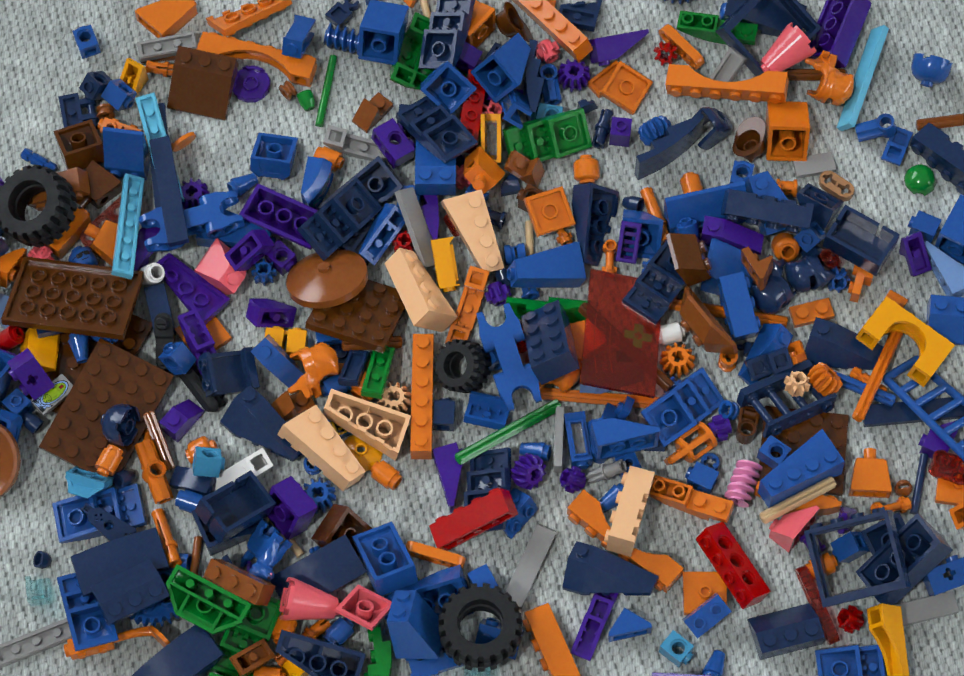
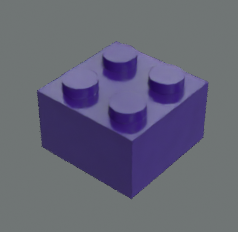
(292, 508)

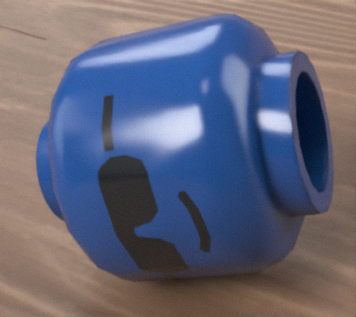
(83, 255)

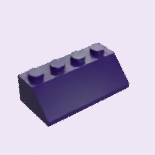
(840, 27)
(277, 214)

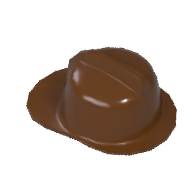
(510, 23)
(750, 138)

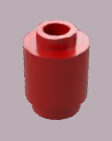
(11, 337)

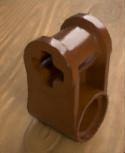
(748, 420)

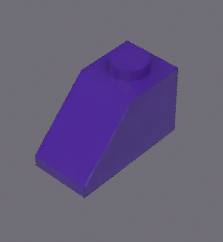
(270, 313)
(180, 419)
(931, 442)

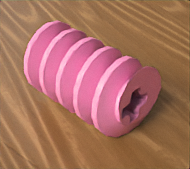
(741, 482)

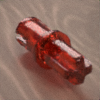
(830, 259)

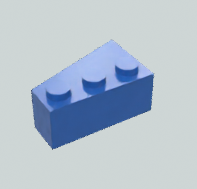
(765, 185)
(738, 306)

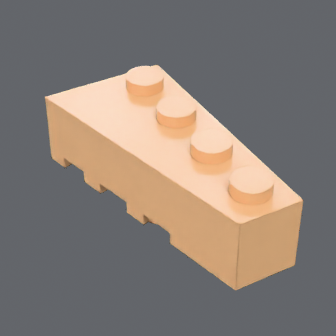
(474, 226)
(419, 292)
(368, 421)
(323, 447)
(630, 510)

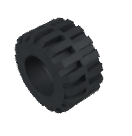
(448, 366)

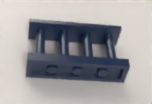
(769, 386)

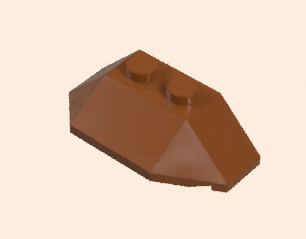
(703, 325)

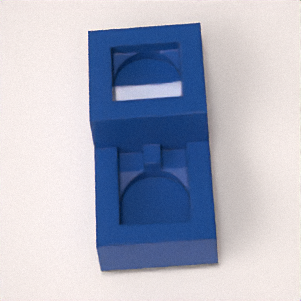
(897, 146)

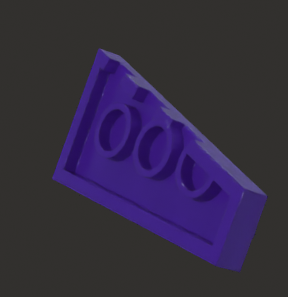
(193, 289)

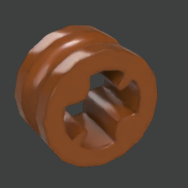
(287, 90)
(105, 110)

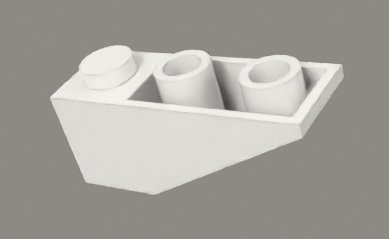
(256, 462)

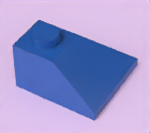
(447, 87)
(650, 233)

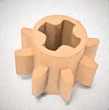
(797, 383)

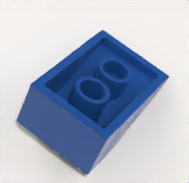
(125, 152)
(432, 174)
(619, 437)
(385, 559)

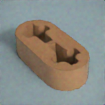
(836, 185)

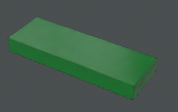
(377, 373)

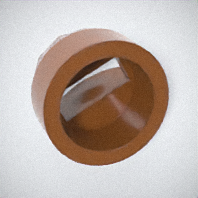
(905, 490)

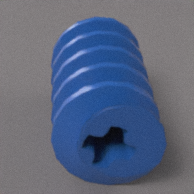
(342, 39)

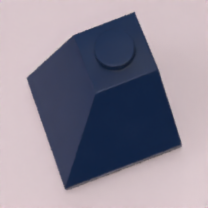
(825, 204)

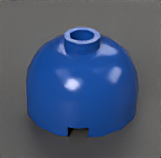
(930, 69)

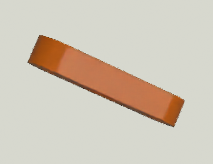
(684, 48)
(434, 555)

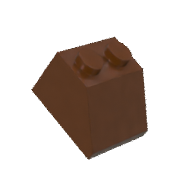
(80, 145)
(689, 257)
(338, 522)

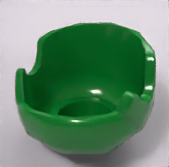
(920, 179)

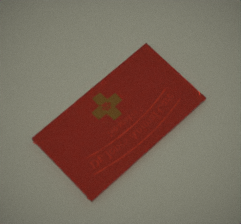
(618, 340)

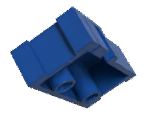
(432, 667)

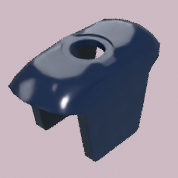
(721, 127)

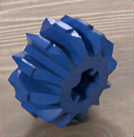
(653, 129)
(318, 488)

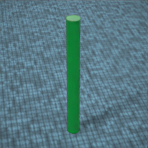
(326, 91)

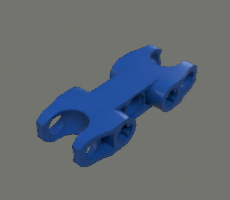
(199, 219)
(503, 341)

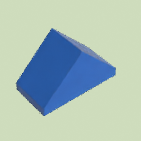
(628, 626)

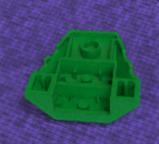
(406, 70)

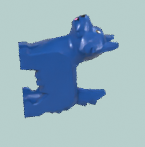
(265, 549)

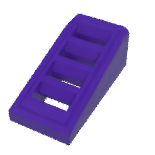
(624, 258)
(846, 513)

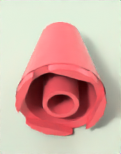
(787, 50)
(306, 602)

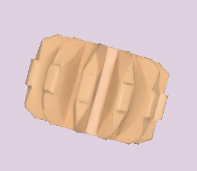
(396, 392)

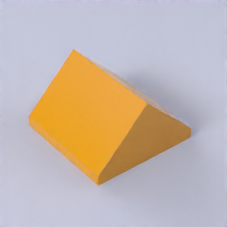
(43, 349)

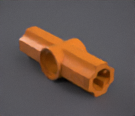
(150, 460)

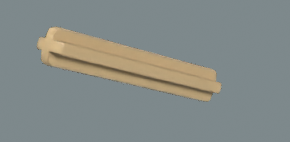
(797, 500)

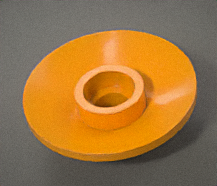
(365, 458)

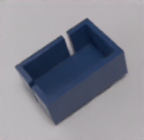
(856, 240)
(236, 511)

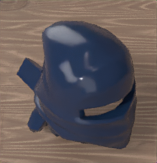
(808, 271)
(776, 292)

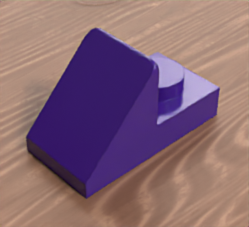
(915, 253)

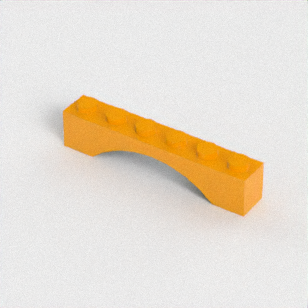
(887, 628)

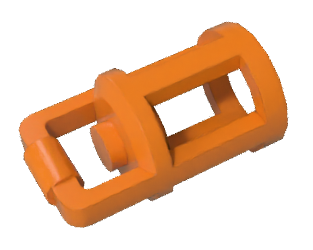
(685, 449)

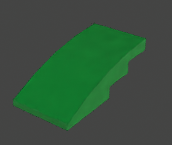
(550, 136)
(257, 625)

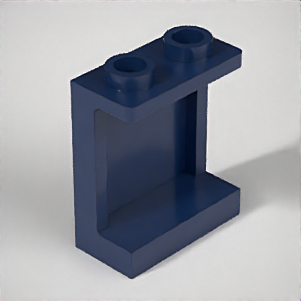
(228, 372)

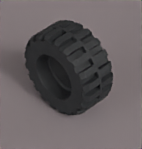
(55, 215)
(475, 600)

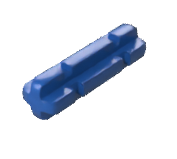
(36, 159)

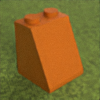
(481, 24)
(787, 131)

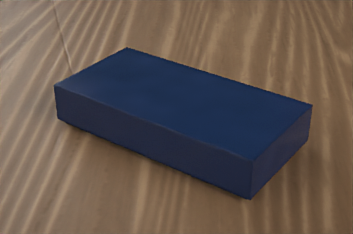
(354, 368)

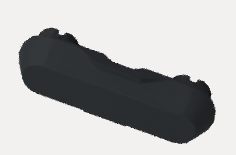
(163, 335)
(192, 381)

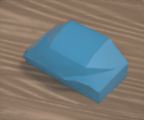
(86, 483)

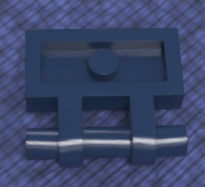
(72, 112)

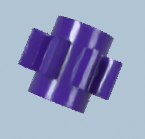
(497, 293)
(720, 427)
(573, 479)

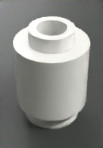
(153, 274)
(671, 333)

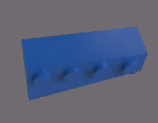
(803, 468)

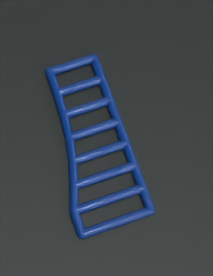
(915, 406)

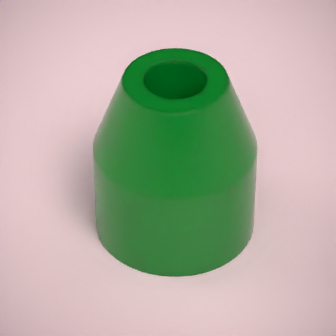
(306, 100)

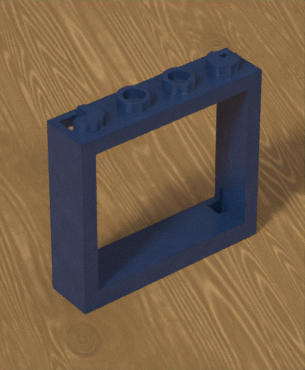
(792, 6)
(839, 524)

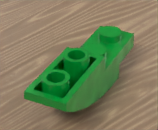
(704, 27)
(523, 306)
(380, 655)

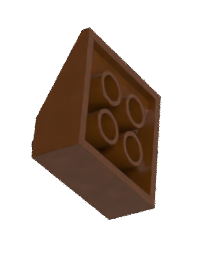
(202, 83)

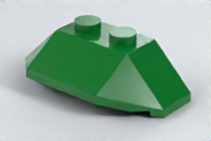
(205, 602)

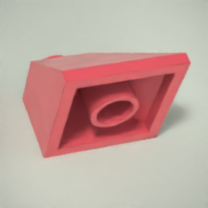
(218, 270)
(791, 527)
(364, 607)

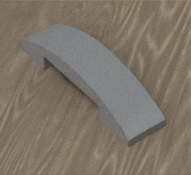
(352, 145)

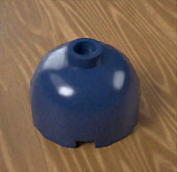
(120, 423)

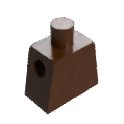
(102, 187)

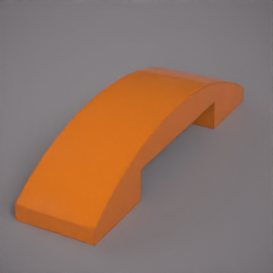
(469, 304)

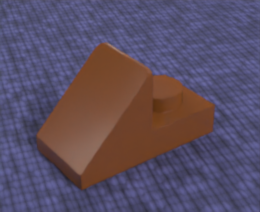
(371, 112)
(525, 169)
(757, 269)
(292, 405)
(252, 657)

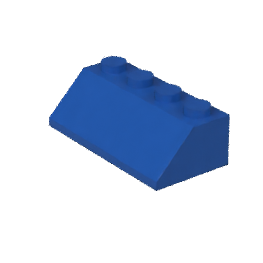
(698, 205)
(946, 317)

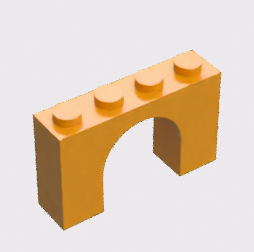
(894, 318)

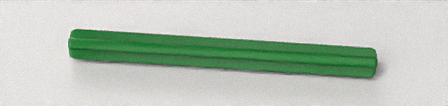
(507, 432)

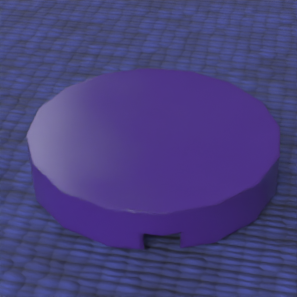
(251, 84)

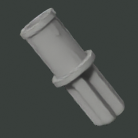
(606, 471)

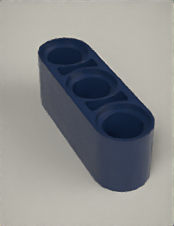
(157, 301)

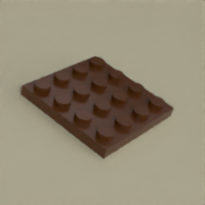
(364, 320)
(794, 437)

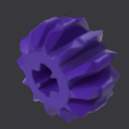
(580, 73)
(195, 188)
(528, 471)

